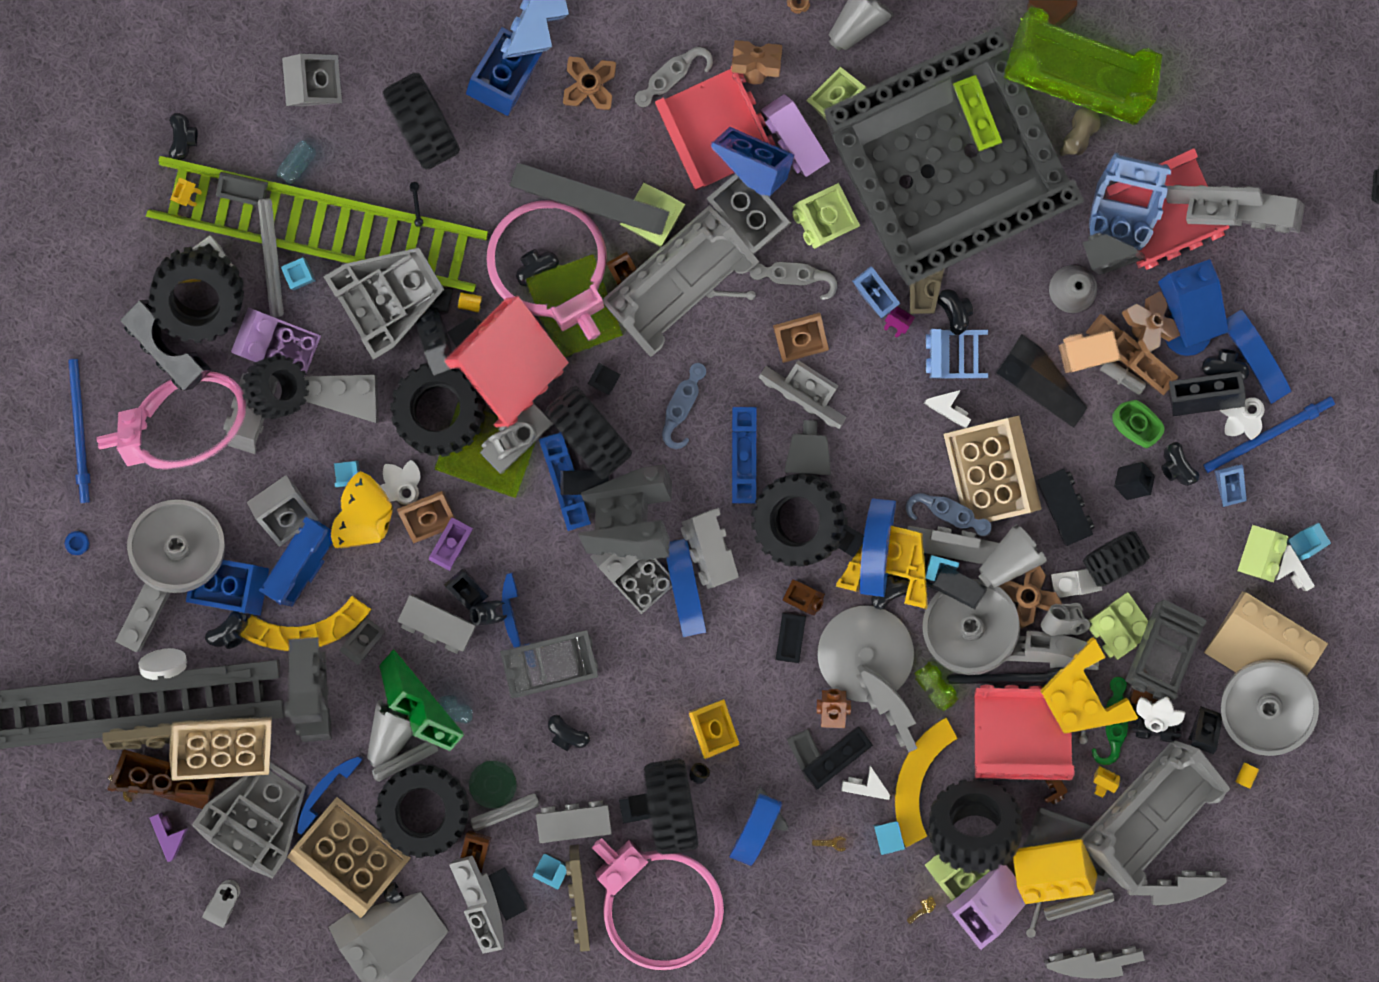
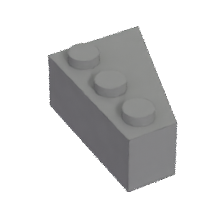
(1277, 212)
(346, 394)
(252, 424)
(709, 549)

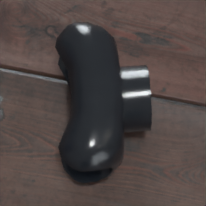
(182, 136)
(535, 264)
(956, 309)
(1225, 363)
(1177, 465)
(894, 589)
(485, 613)
(229, 632)
(566, 735)

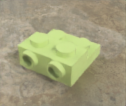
(825, 216)
(1119, 626)

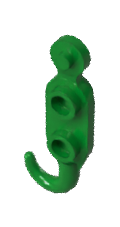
(1116, 732)

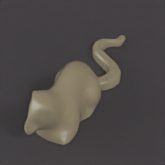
(1084, 125)

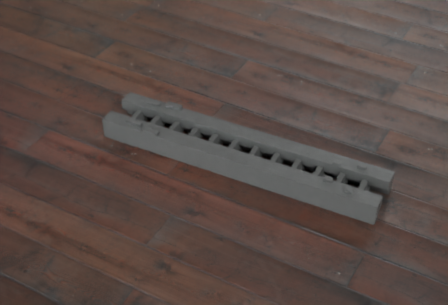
(136, 685)

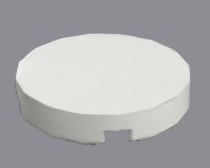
(162, 662)

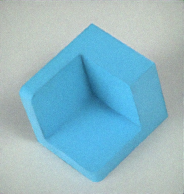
(298, 273)
(345, 471)
(1309, 541)
(936, 565)
(889, 837)
(550, 871)

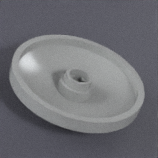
(176, 546)
(971, 638)
(869, 639)
(1269, 707)

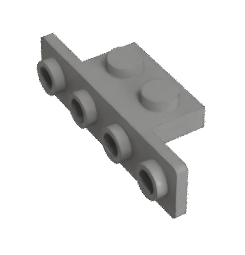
(1213, 204)
(807, 389)
(954, 546)

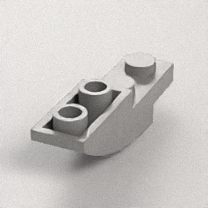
(1046, 648)
(886, 699)
(1186, 887)
(482, 905)
(1084, 965)

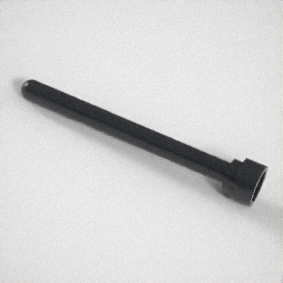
(1002, 678)

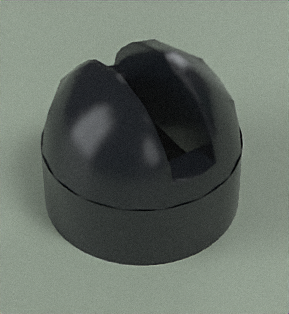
(702, 769)
(391, 894)

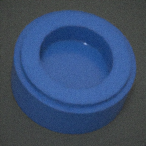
(77, 543)

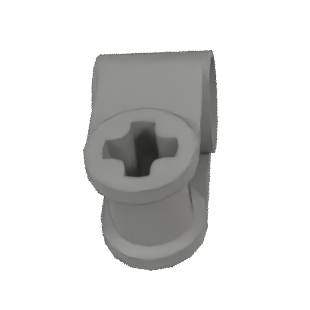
(511, 440)
(1065, 620)
(221, 906)

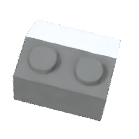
(311, 80)
(281, 510)

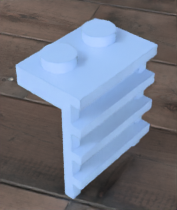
(939, 363)

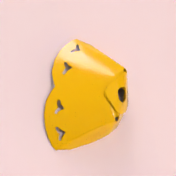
(365, 517)

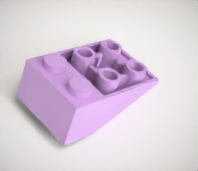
(267, 336)
(988, 906)

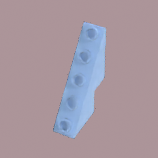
(531, 29)

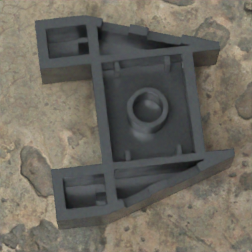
(623, 515)
(308, 690)

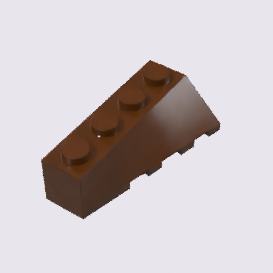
(153, 776)

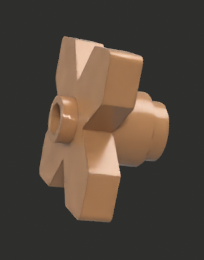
(756, 62)
(600, 74)
(1150, 324)
(1033, 583)

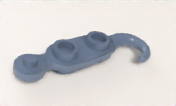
(681, 404)
(950, 512)

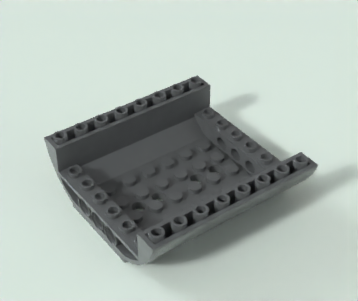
(968, 200)

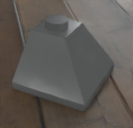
(1109, 254)

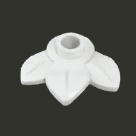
(1242, 421)
(398, 479)
(1159, 715)

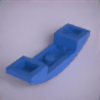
(1257, 356)
(744, 455)
(558, 460)
(875, 547)
(685, 588)
(510, 591)
(308, 814)
(756, 830)

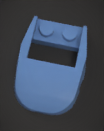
(1124, 220)

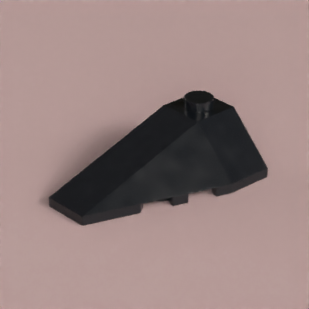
(1039, 379)

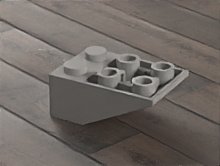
(636, 579)

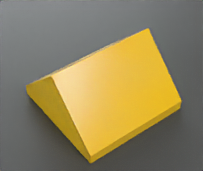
(714, 728)

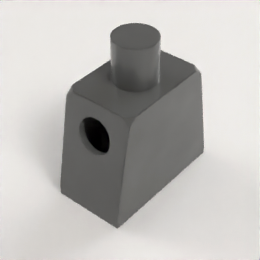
(808, 452)

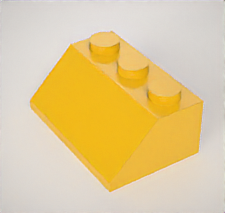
(1054, 871)

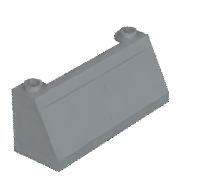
(678, 278)
(1153, 812)

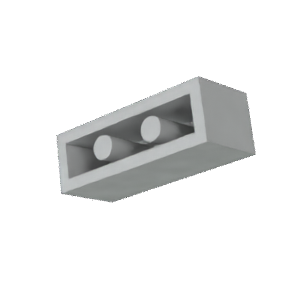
(533, 416)
(142, 618)
(436, 624)
(573, 822)

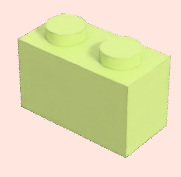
(1263, 553)

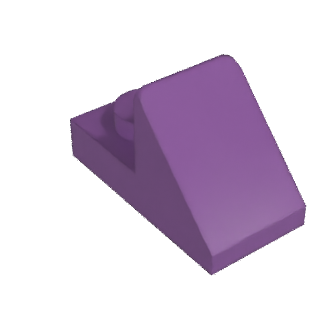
(450, 544)
(169, 842)

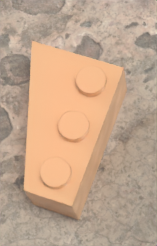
(1087, 352)

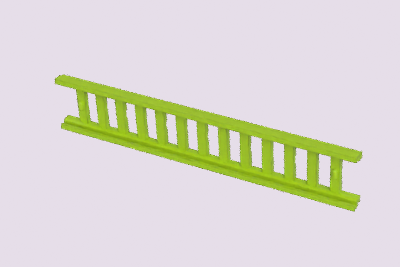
(323, 200)

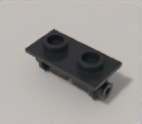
(1165, 736)

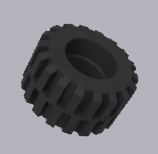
(291, 381)
(1116, 558)

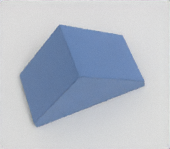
(875, 292)
(1231, 485)

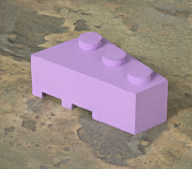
(794, 135)

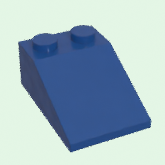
(499, 80)
(753, 160)
(1195, 302)
(233, 588)

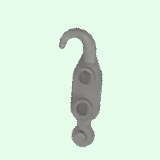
(670, 74)
(794, 275)

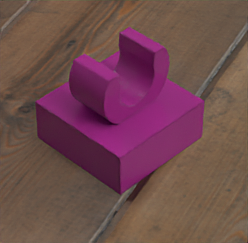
(899, 319)

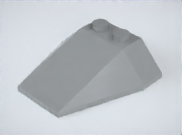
(385, 296)
(254, 820)
(389, 939)

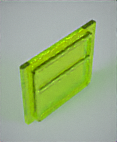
(561, 285)
(474, 467)

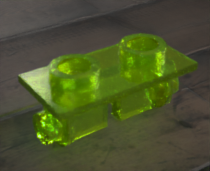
(943, 694)

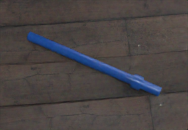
(1310, 412)
(82, 477)

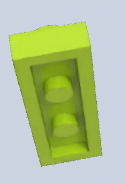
(977, 113)

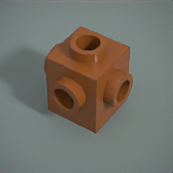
(833, 708)

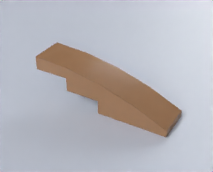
(1132, 356)

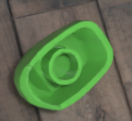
(1138, 423)

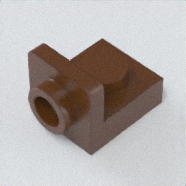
(804, 597)
(1058, 794)

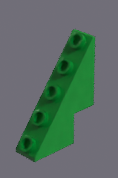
(410, 697)

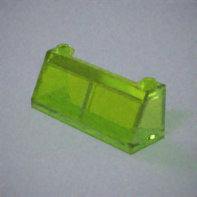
(1083, 69)

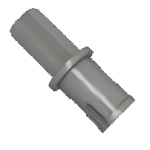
(1124, 377)

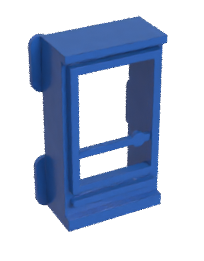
(298, 563)

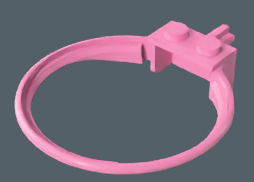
(579, 307)
(133, 422)
(620, 869)

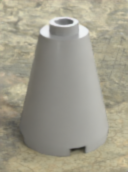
(858, 21)
(1066, 296)
(1011, 558)
(388, 734)

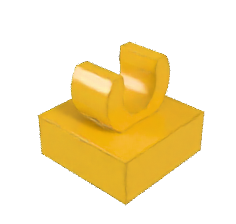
(184, 191)
(1105, 781)

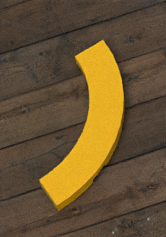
(327, 630)
(911, 779)

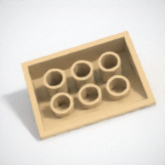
(993, 469)
(1260, 633)
(220, 748)
(348, 857)

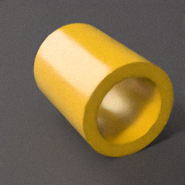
(469, 302)
(1247, 775)

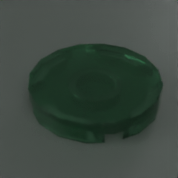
(492, 784)

